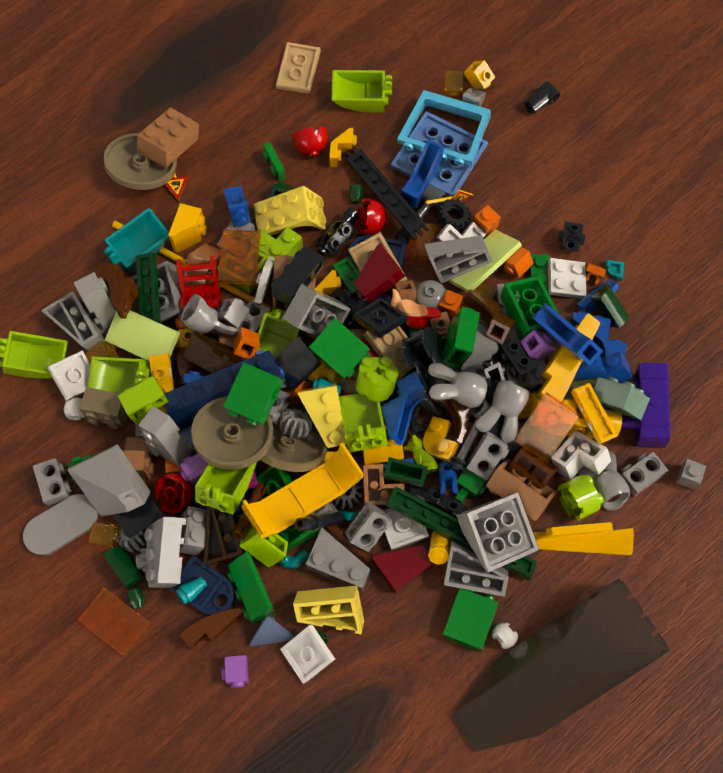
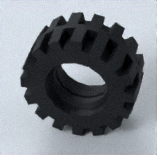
(458, 209)

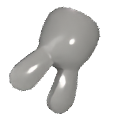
(204, 318)
(464, 387)
(509, 402)
(609, 484)

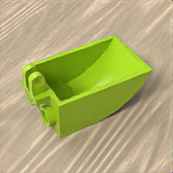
(361, 89)
(276, 332)
(30, 354)
(117, 373)
(362, 422)
(223, 487)

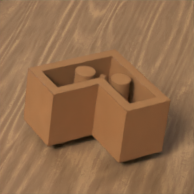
(202, 255)
(139, 457)
(373, 485)

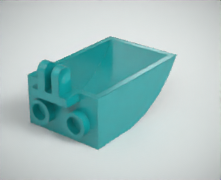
(135, 238)

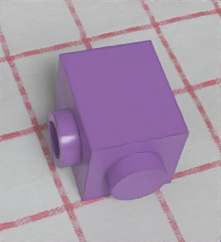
(538, 344)
(193, 468)
(235, 671)

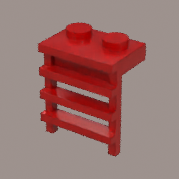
(209, 292)

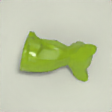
(421, 456)

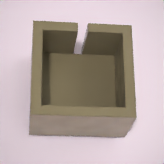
(103, 408)

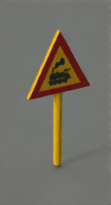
(176, 185)
(461, 195)

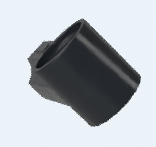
(545, 95)

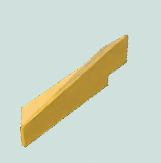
(564, 365)
(587, 538)

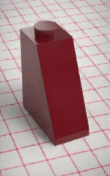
(378, 275)
(402, 566)

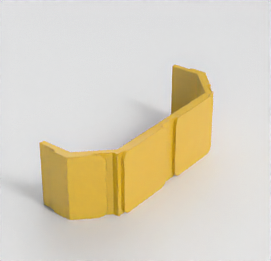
(304, 494)

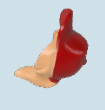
(416, 314)

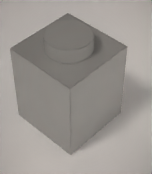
(691, 474)

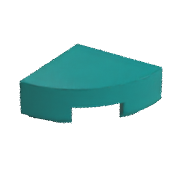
(615, 269)
(349, 515)

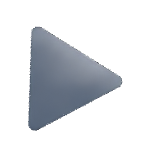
(270, 632)

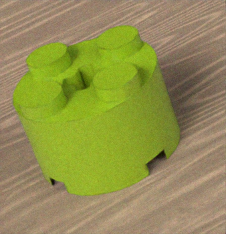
(376, 378)
(580, 497)

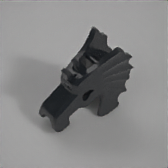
(429, 347)

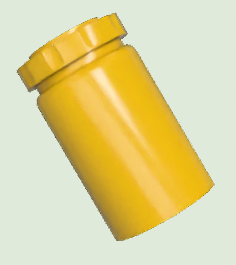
(439, 548)

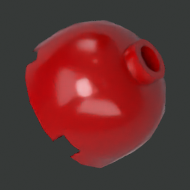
(310, 141)
(371, 217)
(174, 493)

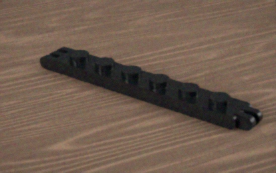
(386, 193)

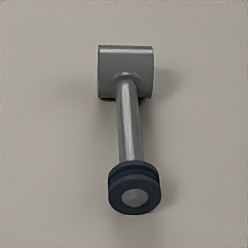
(430, 193)
(458, 462)

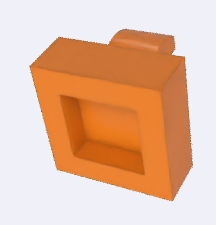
(596, 271)

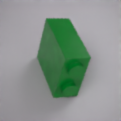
(461, 337)
(339, 349)
(253, 394)
(470, 619)

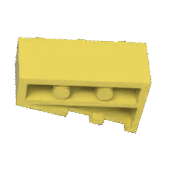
(325, 411)
(330, 607)

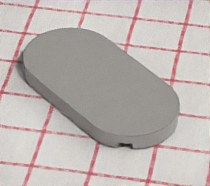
(60, 525)

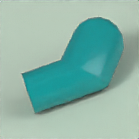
(292, 562)

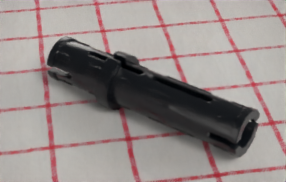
(315, 521)

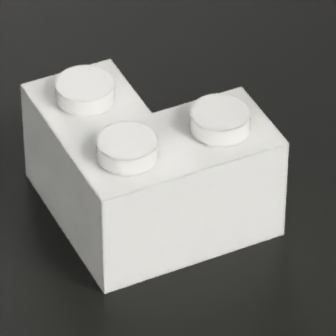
(580, 452)

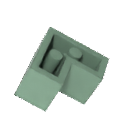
(621, 397)

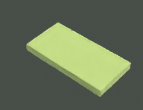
(500, 249)
(141, 335)

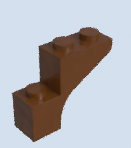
(122, 289)
(496, 324)
(462, 427)

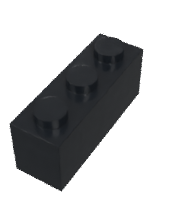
(301, 270)

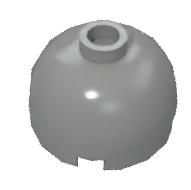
(429, 293)

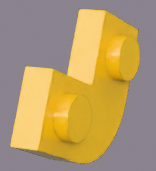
(435, 441)

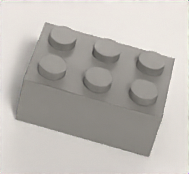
(314, 310)

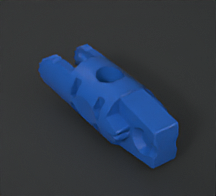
(587, 305)
(447, 477)

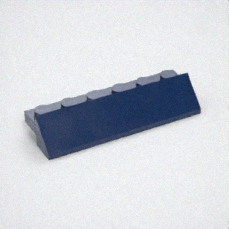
(190, 398)

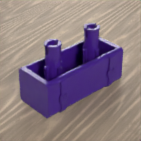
(655, 423)

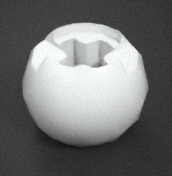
(72, 409)
(504, 635)

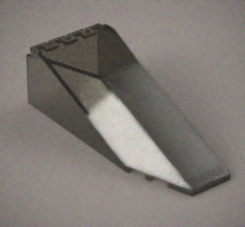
(560, 669)

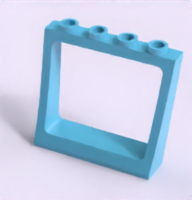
(452, 106)

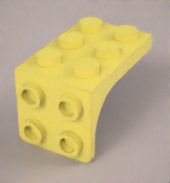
(291, 210)

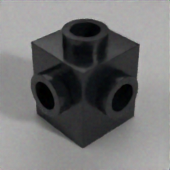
(571, 236)

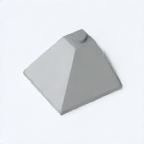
(169, 291)
(110, 482)
(498, 531)

